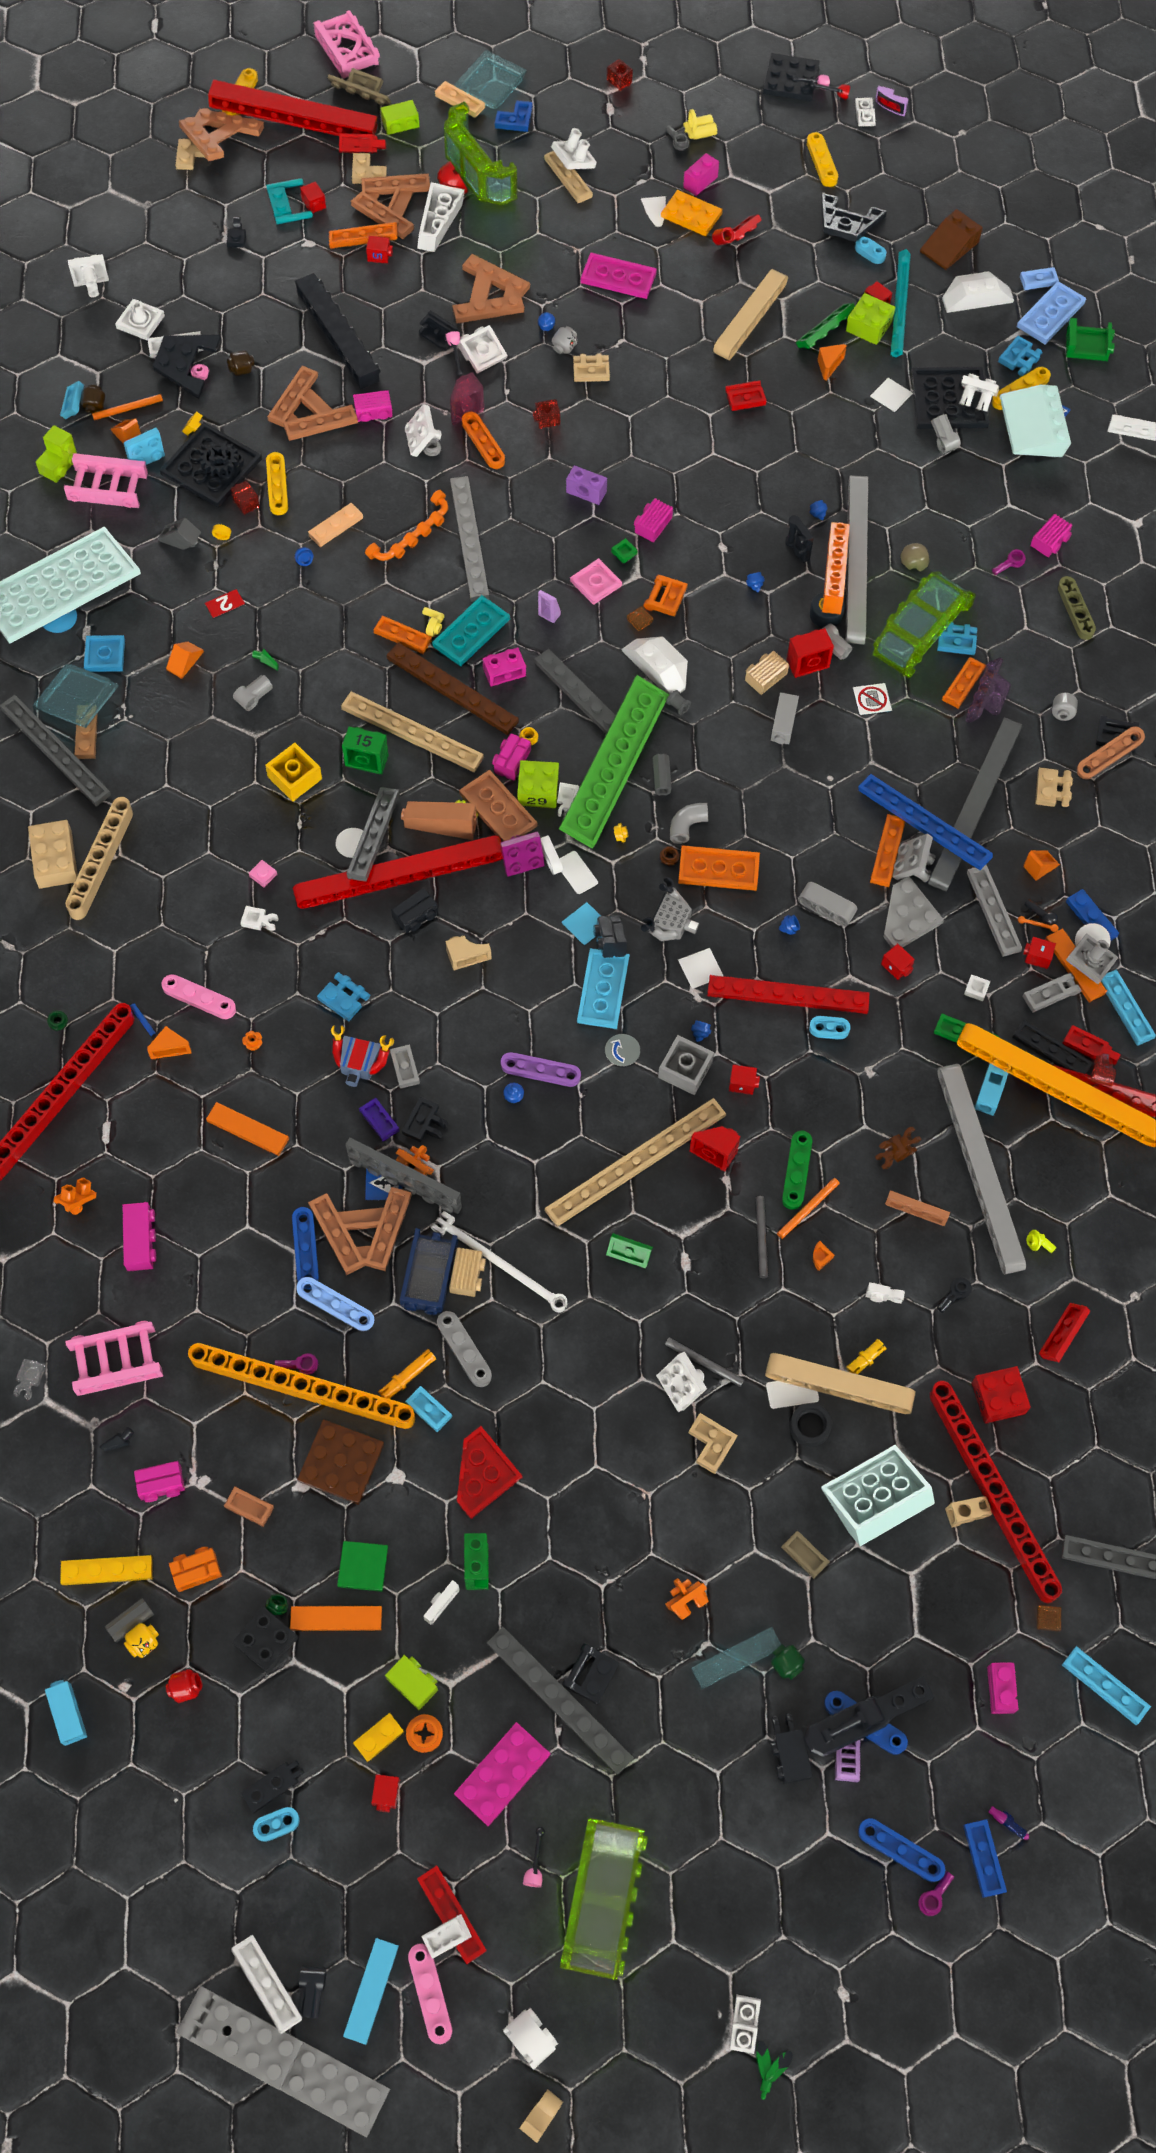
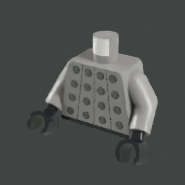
(671, 915)

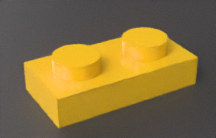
(378, 1737)

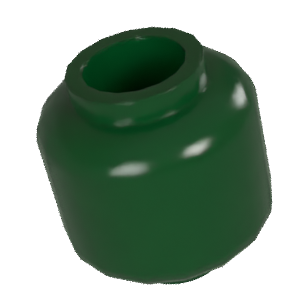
(787, 1661)

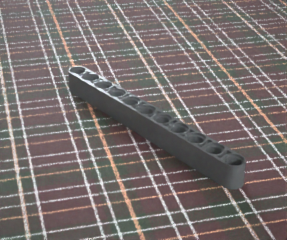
(977, 799)

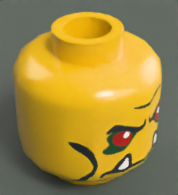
(141, 1640)

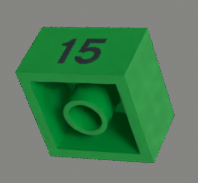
(365, 750)

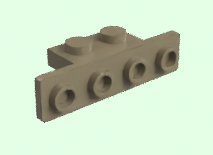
(363, 84)

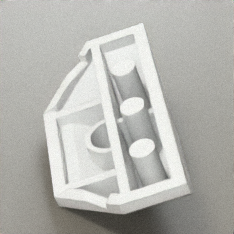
(976, 292)
(659, 662)

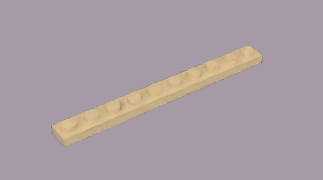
(634, 1162)

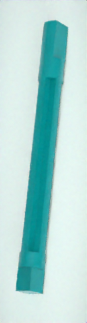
(900, 303)

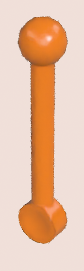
(1054, 928)

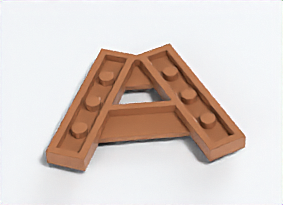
(226, 125)
(402, 188)
(480, 306)
(324, 416)
(386, 1220)

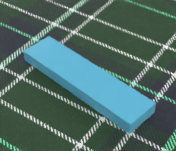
(1127, 1008)
(1106, 1685)
(371, 1991)

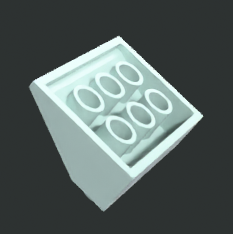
(1036, 421)
(878, 1495)

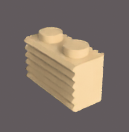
(766, 672)
(466, 1272)

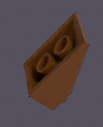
(952, 239)

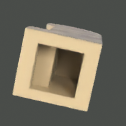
(968, 1511)
(541, 2115)

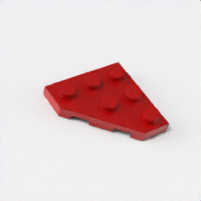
(483, 1473)

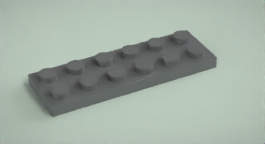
(400, 1174)

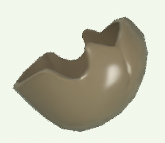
(915, 556)

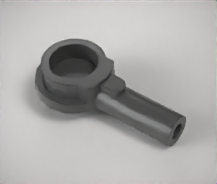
(680, 140)

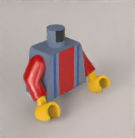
(359, 1057)

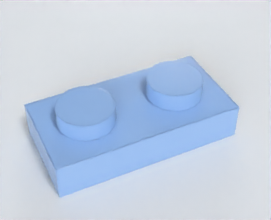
(1039, 278)

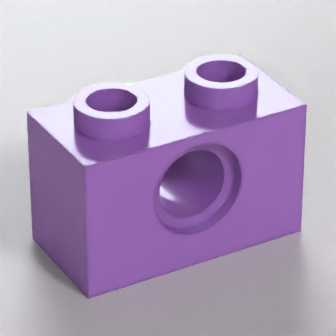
(586, 485)

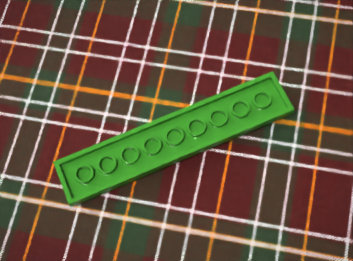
(614, 762)

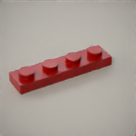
(447, 1908)

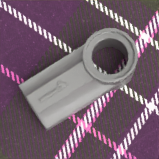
(947, 439)
(841, 647)
(249, 695)

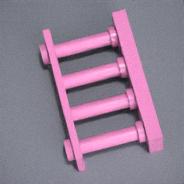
(109, 466)
(128, 1373)

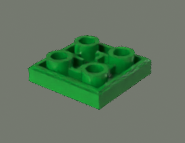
(362, 1566)

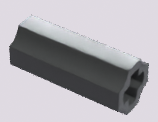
(662, 774)
(128, 1620)

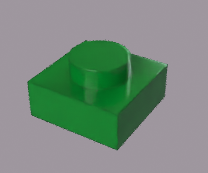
(624, 550)

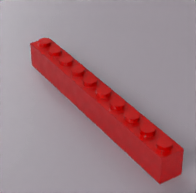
(289, 110)

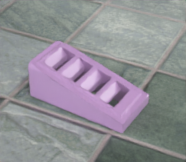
(548, 607)
(848, 1776)

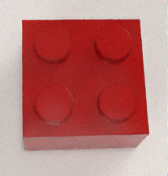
(810, 652)
(1001, 1394)

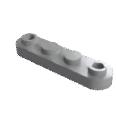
(464, 1349)

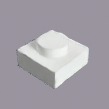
(977, 988)

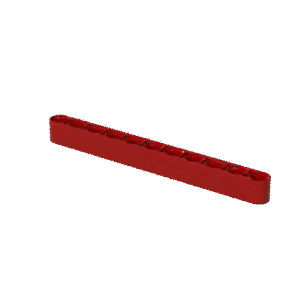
(400, 872)
(61, 1082)
(1004, 1497)

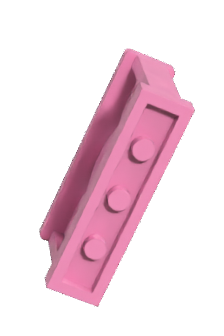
(329, 30)

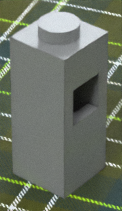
(784, 718)

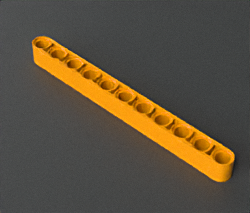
(1058, 1084)
(293, 1378)

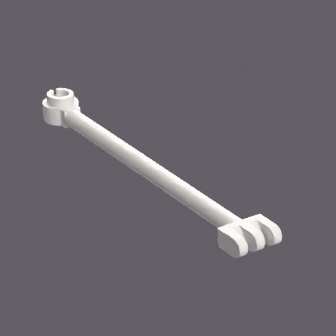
(446, 1226)

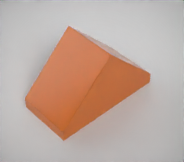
(830, 358)
(126, 430)
(183, 658)
(1040, 863)
(168, 1044)

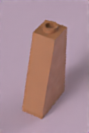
(441, 818)

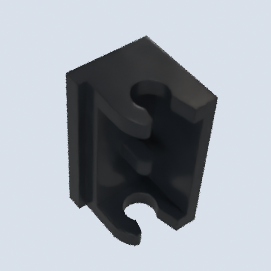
(435, 329)

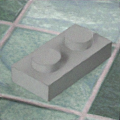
(404, 1066)

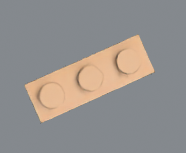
(456, 96)
(335, 525)

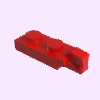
(360, 143)
(1089, 1044)

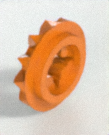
(417, 1725)

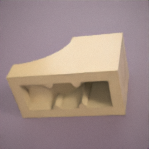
(465, 953)

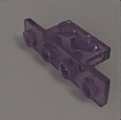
(991, 692)

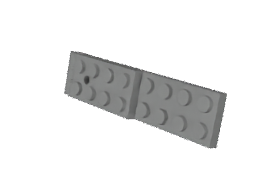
(283, 2061)

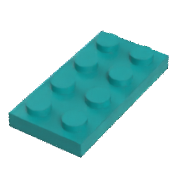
(471, 630)

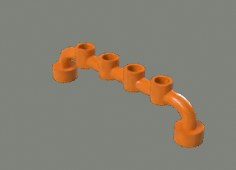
(410, 538)

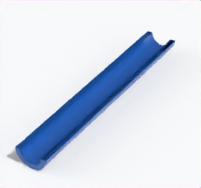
(142, 1019)

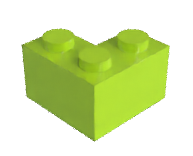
(58, 454)

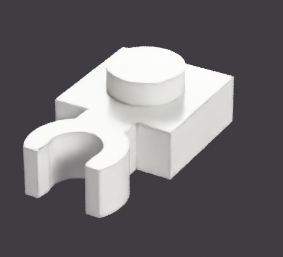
(565, 796)
(256, 918)
(882, 1293)

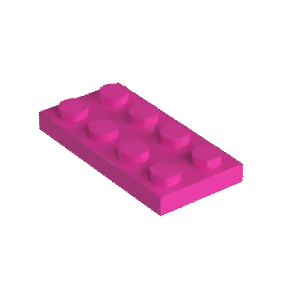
(618, 275)
(502, 1774)

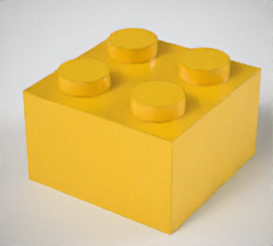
(293, 772)

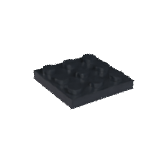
(780, 73)

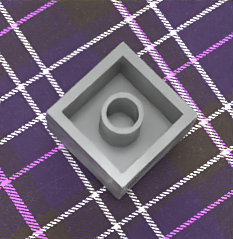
(686, 1065)

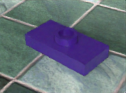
(379, 1119)

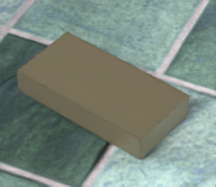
(805, 1554)

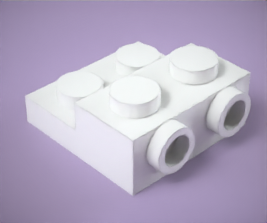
(482, 348)

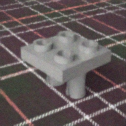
(913, 858)

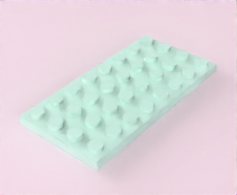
(62, 583)

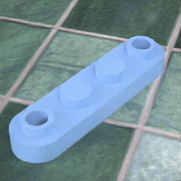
(335, 1304)

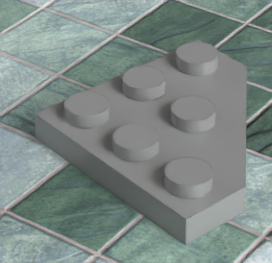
(909, 914)

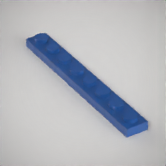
(925, 822)

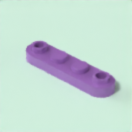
(540, 1069)

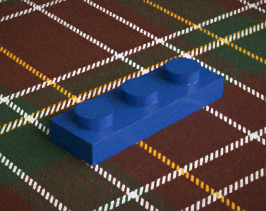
(1089, 912)
(985, 1858)

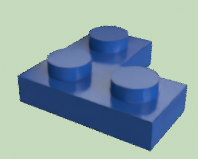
(515, 121)

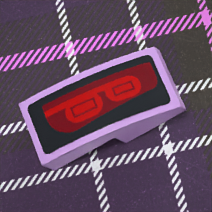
(886, 98)

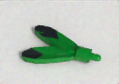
(769, 2072)

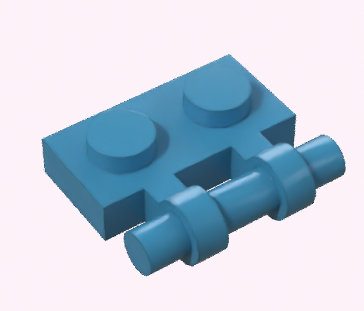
(1015, 353)
(958, 642)
(339, 1001)

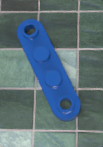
(305, 1245)
(882, 1738)
(901, 1850)

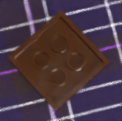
(340, 1462)

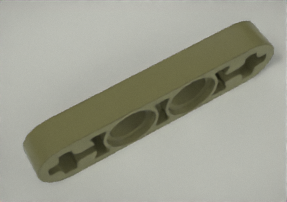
(1079, 607)

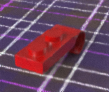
(737, 232)

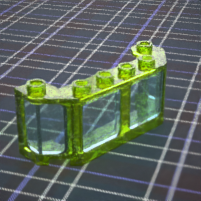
(486, 179)
(921, 621)

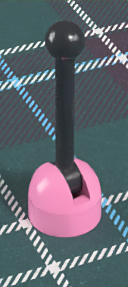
(822, 80)
(453, 339)
(533, 1876)

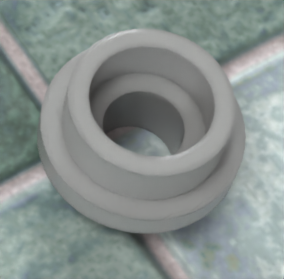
(433, 443)

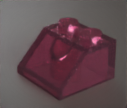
(466, 397)

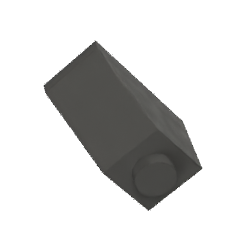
(180, 534)

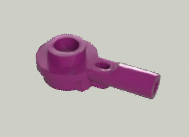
(1015, 559)
(305, 1364)
(931, 1901)

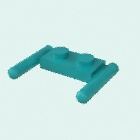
(280, 203)

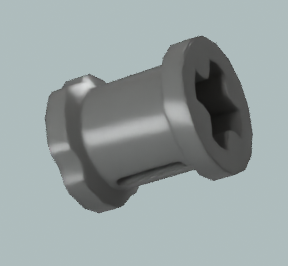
(678, 702)

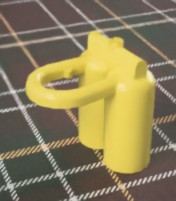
(699, 126)

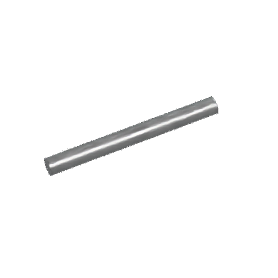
(761, 1232)
(705, 1362)

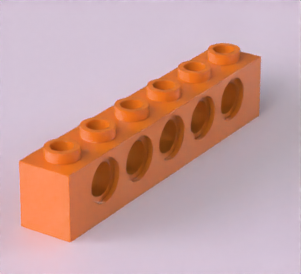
(835, 568)

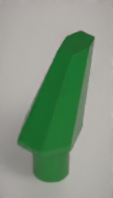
(265, 658)

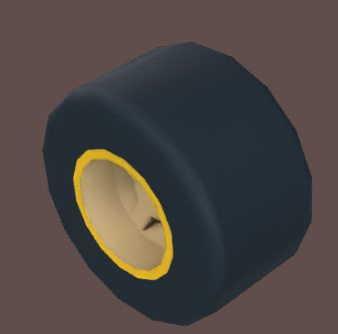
(822, 619)

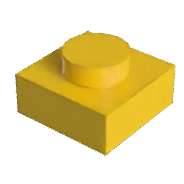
(193, 424)

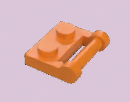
(671, 597)

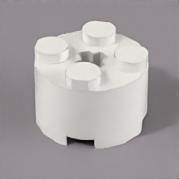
(529, 2039)

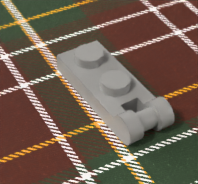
(1051, 992)

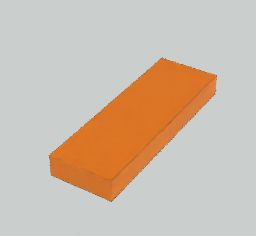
(403, 634)
(963, 682)

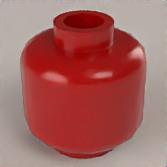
(184, 1685)

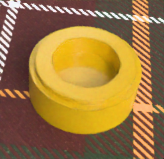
(221, 532)

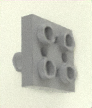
(1093, 954)

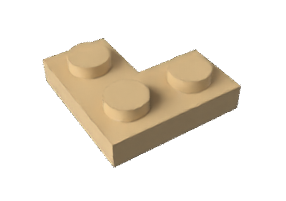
(186, 154)
(362, 168)
(717, 1441)

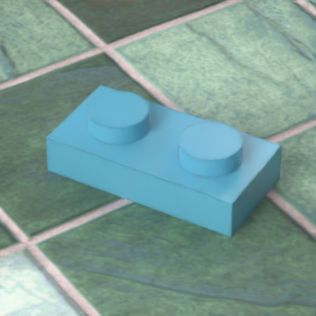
(72, 400)
(429, 1409)

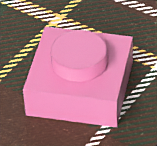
(262, 873)

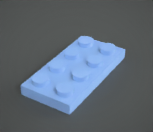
(1051, 312)

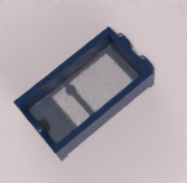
(428, 1273)

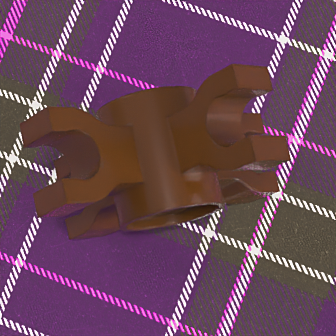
(898, 1148)

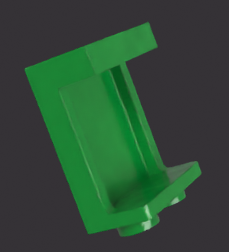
(1089, 341)
(476, 1561)

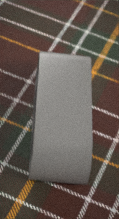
(827, 904)

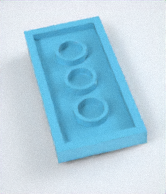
(602, 990)

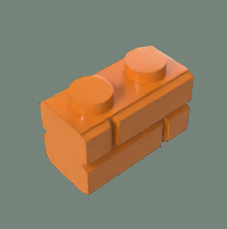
(195, 1569)

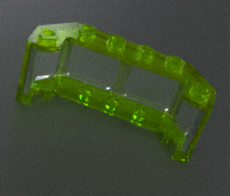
(603, 1899)

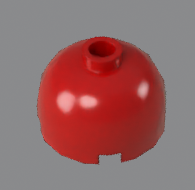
(448, 176)

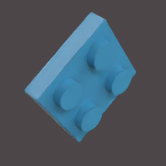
(104, 653)

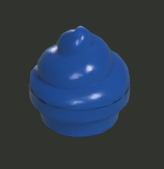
(546, 321)
(818, 509)
(304, 556)
(755, 581)
(789, 925)
(700, 1030)
(513, 1092)

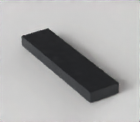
(1051, 1048)

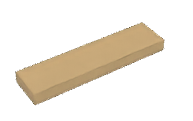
(569, 178)

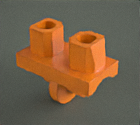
(406, 1158)
(74, 1197)
(695, 1592)

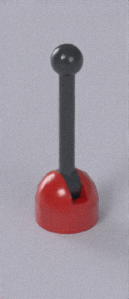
(842, 90)

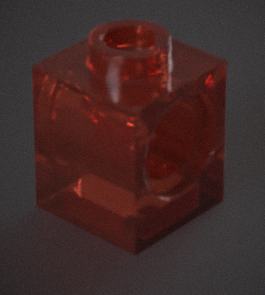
(619, 74)
(547, 413)
(245, 497)

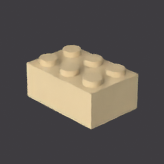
(53, 854)

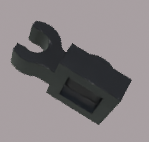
(237, 235)

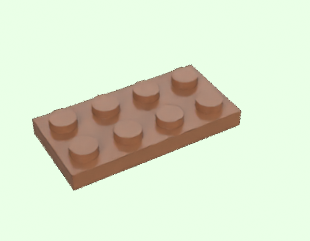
(498, 807)

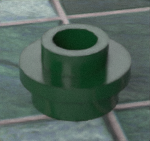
(55, 1015)
(276, 1604)

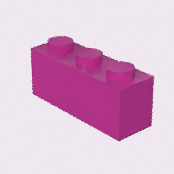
(138, 1236)

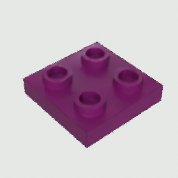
(522, 853)

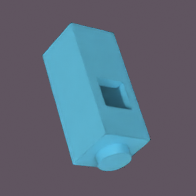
(991, 1090)
(65, 1712)

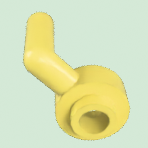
(434, 625)

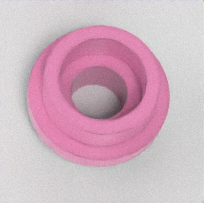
(200, 371)

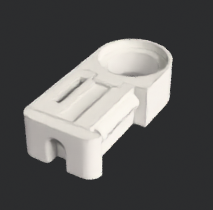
(551, 855)

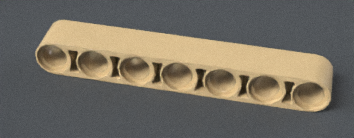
(750, 314)
(99, 866)
(840, 1383)

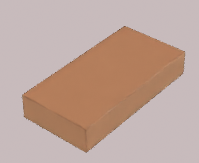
(249, 1506)

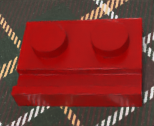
(745, 395)

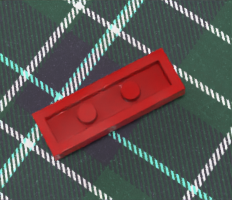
(1064, 1332)

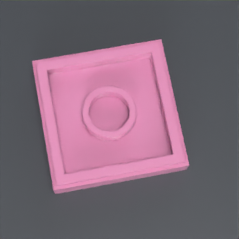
(596, 581)

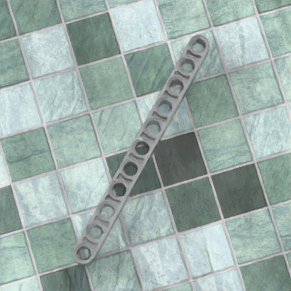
(857, 560)
(981, 1169)

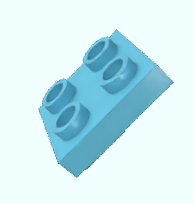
(145, 447)

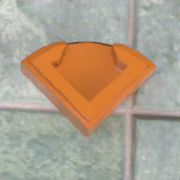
(821, 1255)

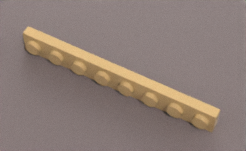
(412, 731)

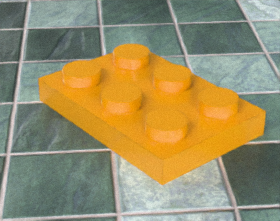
(691, 213)

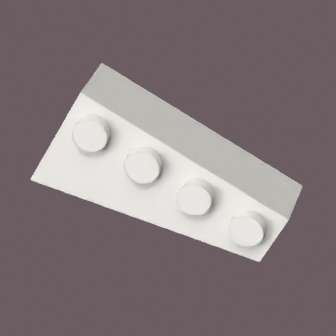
(439, 212)

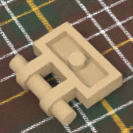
(591, 368)
(1047, 787)

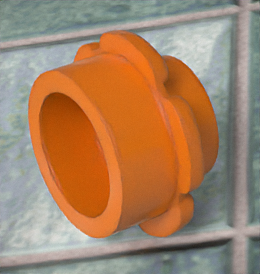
(252, 1045)

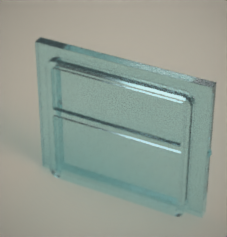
(491, 79)
(76, 695)

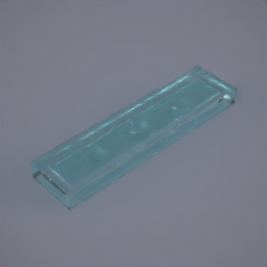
(736, 1658)

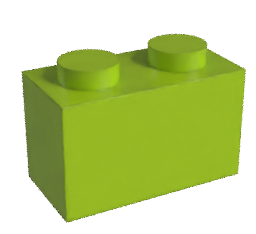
(399, 117)
(412, 1681)

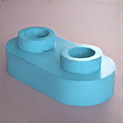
(870, 250)
(829, 1027)
(276, 1823)

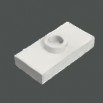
(440, 1602)
(446, 1936)

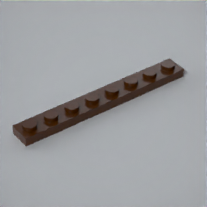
(452, 688)

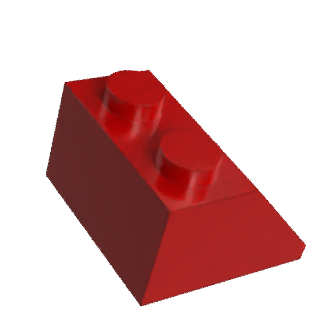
(716, 1146)

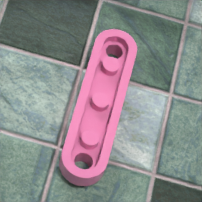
(198, 996)
(430, 1994)

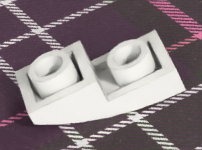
(865, 112)
(745, 2024)

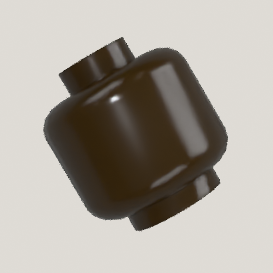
(240, 363)
(92, 398)

